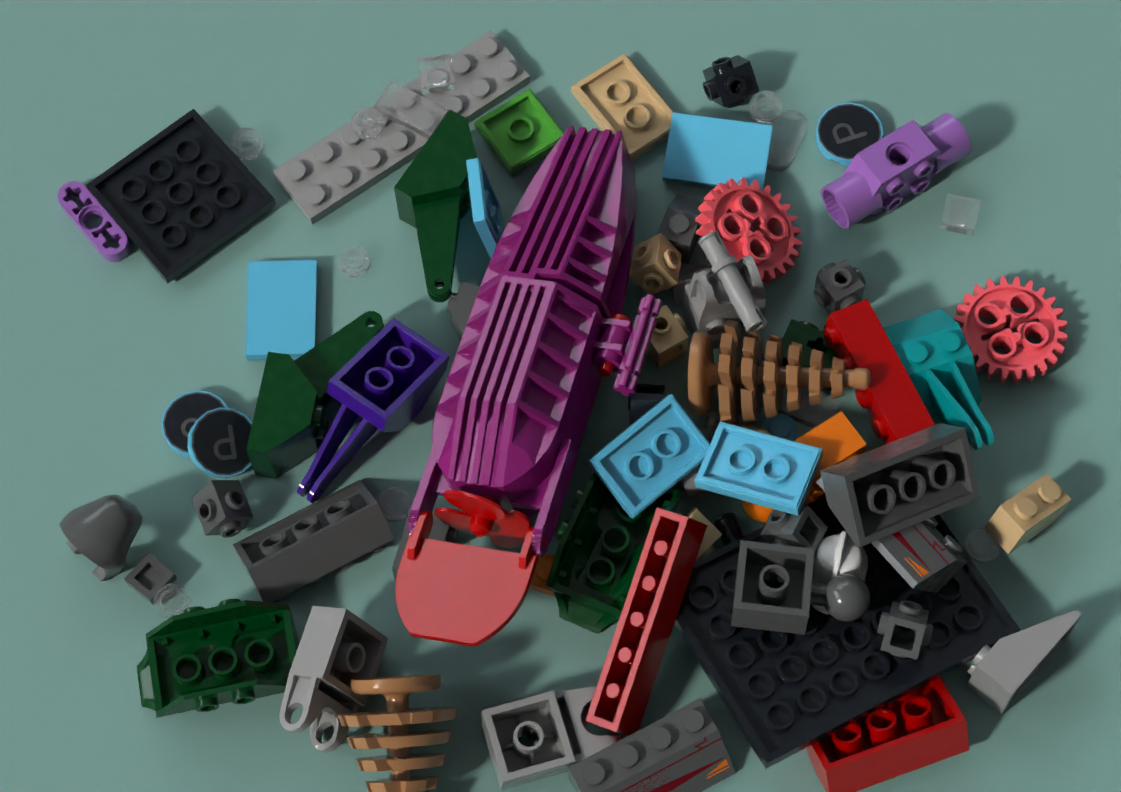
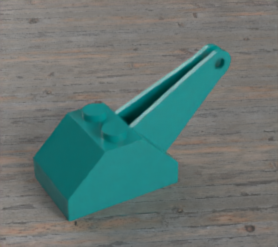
(942, 372)

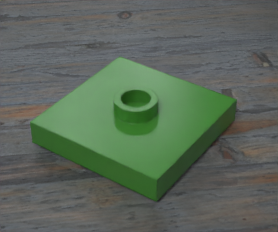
(519, 131)

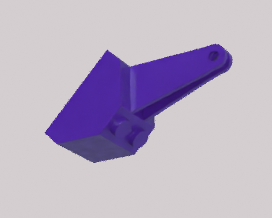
(384, 386)

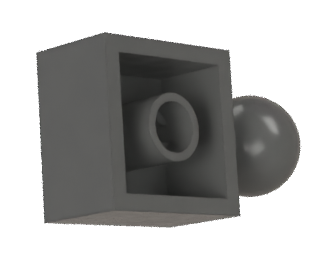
(789, 603)

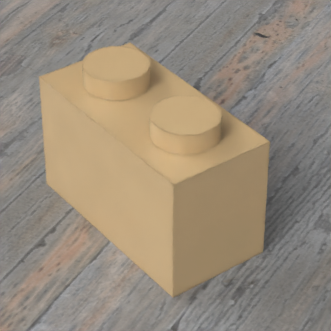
(1027, 513)

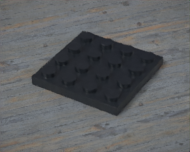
(181, 195)

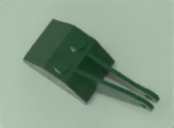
(435, 198)
(295, 396)

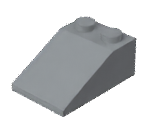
(1016, 659)

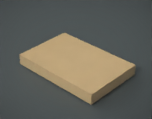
(625, 101)

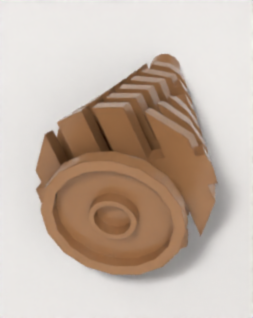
(743, 377)
(398, 738)

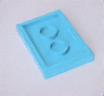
(716, 150)
(484, 205)
(281, 308)
(650, 456)
(759, 468)

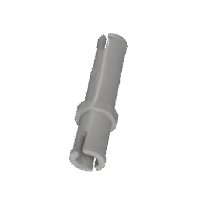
(725, 269)

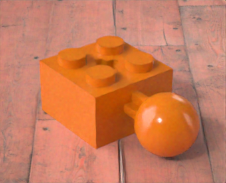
(839, 443)

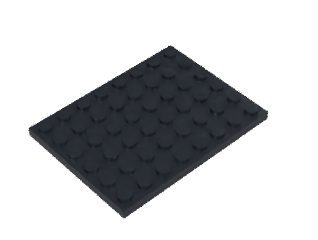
(808, 686)

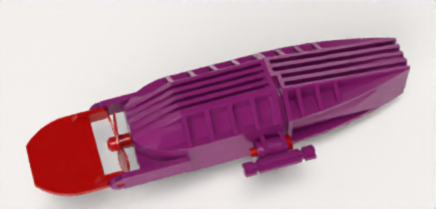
(526, 389)

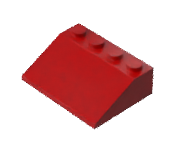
(892, 740)

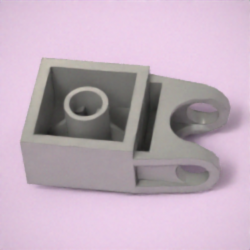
(709, 306)
(330, 655)
(557, 730)

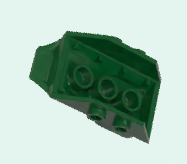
(600, 554)
(217, 656)

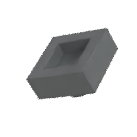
(149, 577)

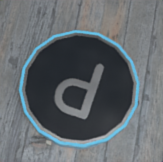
(847, 131)
(181, 416)
(220, 442)

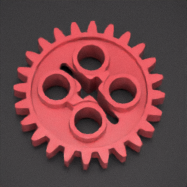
(752, 225)
(1022, 356)

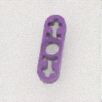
(94, 235)

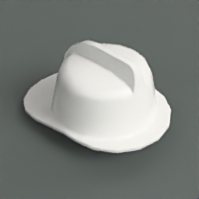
(838, 556)

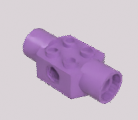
(894, 169)

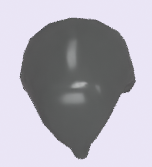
(103, 532)

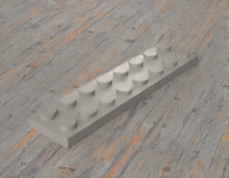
(347, 165)

